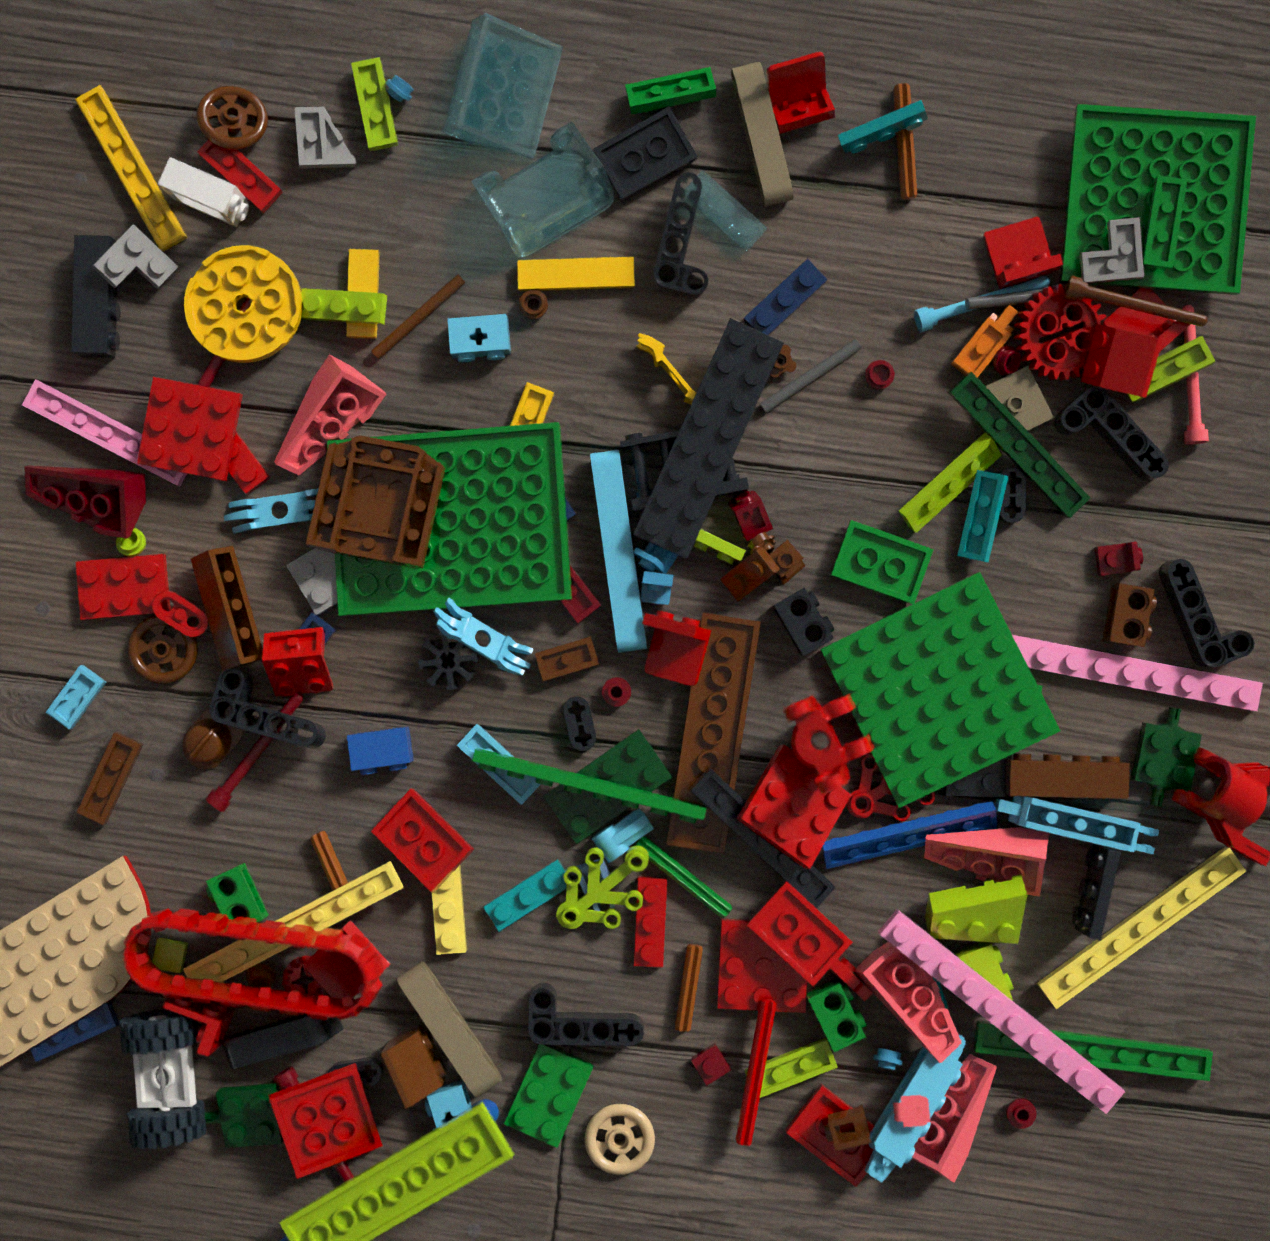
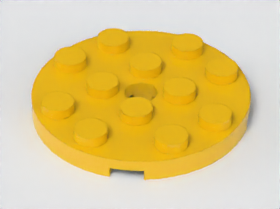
(213, 300)

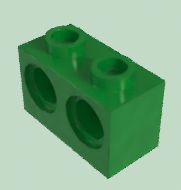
(244, 894)
(831, 1016)

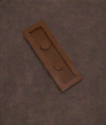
(110, 778)

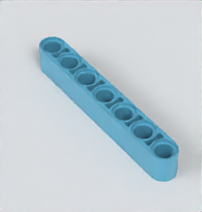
(618, 551)

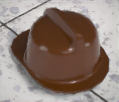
(210, 742)

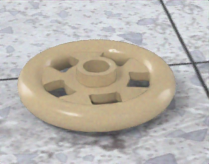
(644, 1144)

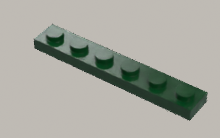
(1019, 445)

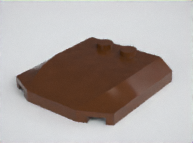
(376, 501)

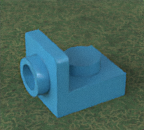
(656, 588)

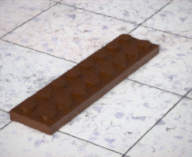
(715, 725)

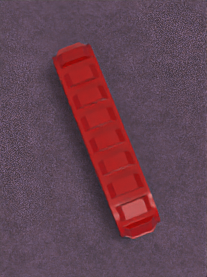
(152, 979)

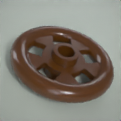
(219, 135)
(153, 672)

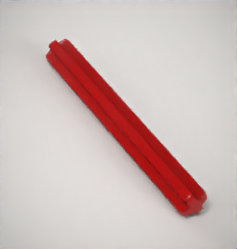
(755, 1072)

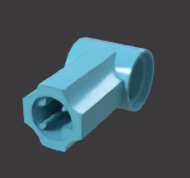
(617, 838)

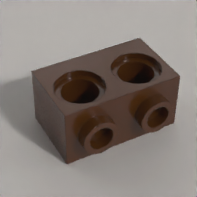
(1121, 613)

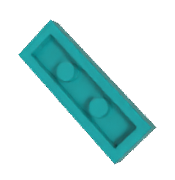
(883, 127)
(982, 516)
(527, 895)

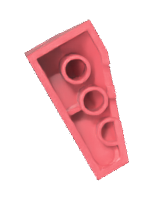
(331, 407)
(993, 854)
(911, 998)
(955, 1124)

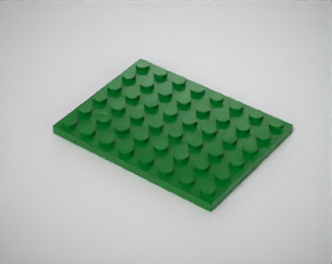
(493, 532)

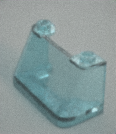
(548, 194)

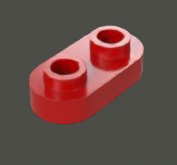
(179, 614)

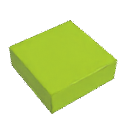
(170, 955)

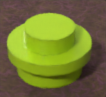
(133, 545)

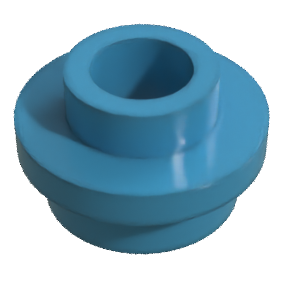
(399, 88)
(888, 1059)

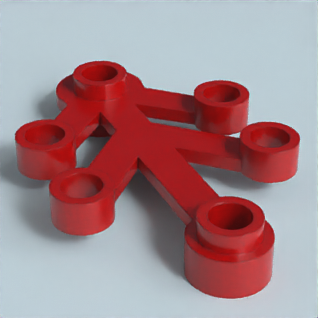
(875, 794)

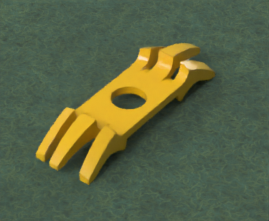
(656, 350)

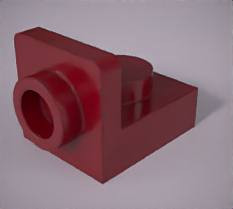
(750, 514)
(1118, 558)

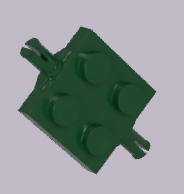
(1165, 756)
(246, 1116)

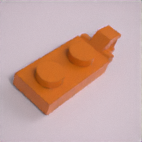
(985, 343)

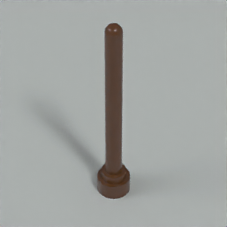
(1078, 289)

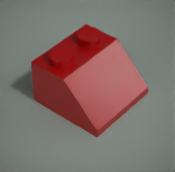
(1121, 360)

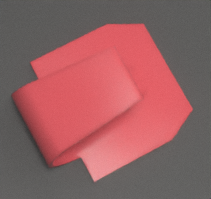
(912, 1111)

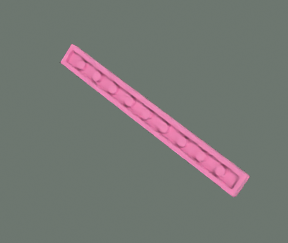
(1140, 674)
(1001, 1011)

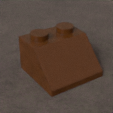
(414, 1065)

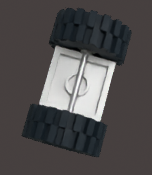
(163, 1079)

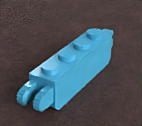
(1076, 823)
(889, 1139)

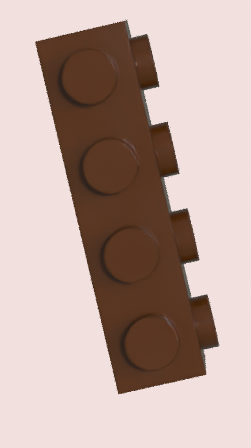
(227, 607)
(1066, 777)

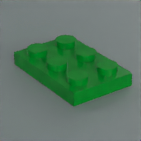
(881, 562)
(549, 1094)

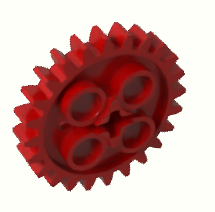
(1053, 307)

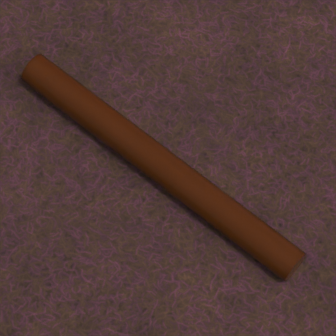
(418, 316)

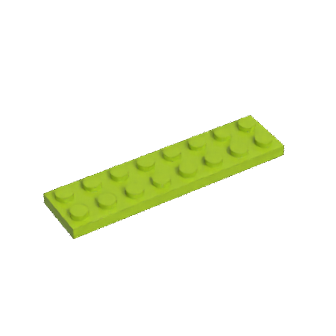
(404, 1181)

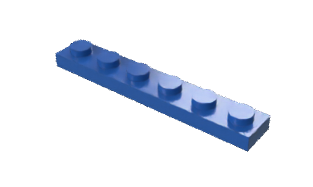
(907, 834)

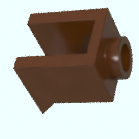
(788, 561)
(852, 1138)

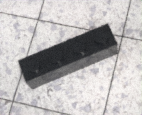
(94, 301)

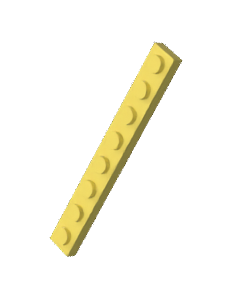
(318, 913)
(1141, 927)

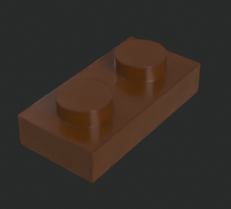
(750, 573)
(566, 658)

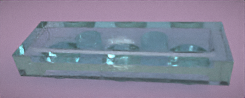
(727, 212)

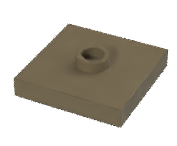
(1022, 398)

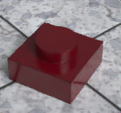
(710, 1064)

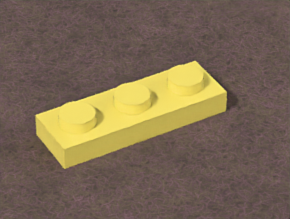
(449, 916)

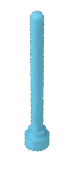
(927, 318)

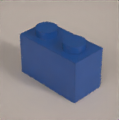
(380, 749)

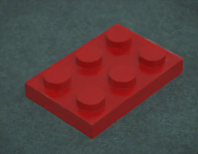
(121, 586)
(422, 840)
(799, 933)
(809, 1131)

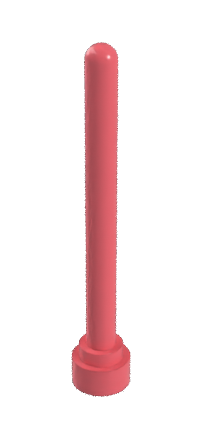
(1196, 430)

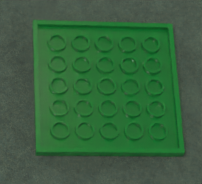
(1113, 178)
(940, 690)

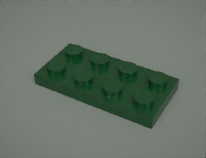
(627, 763)

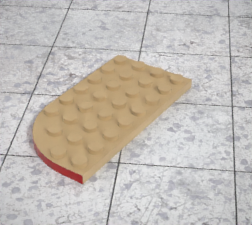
(67, 957)

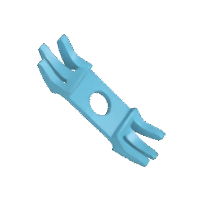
(262, 510)
(498, 647)

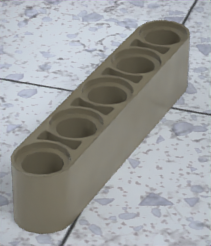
(762, 134)
(449, 1029)

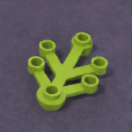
(600, 891)

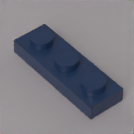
(786, 298)
(87, 1027)

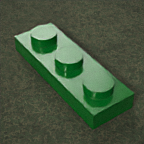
(670, 90)
(1164, 222)

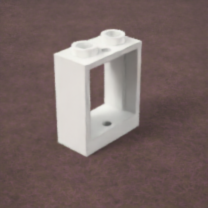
(204, 192)

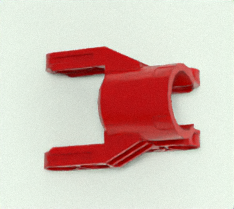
(832, 759)
(1235, 804)

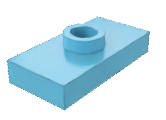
(76, 697)

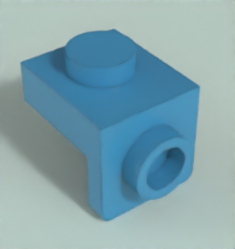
(655, 558)

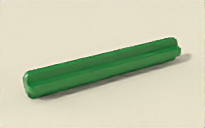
(685, 878)

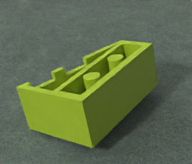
(978, 913)

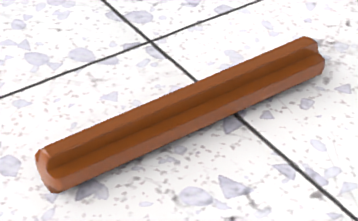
(905, 147)

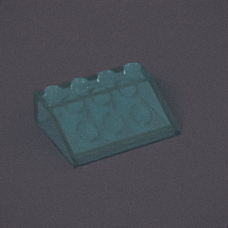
(503, 87)

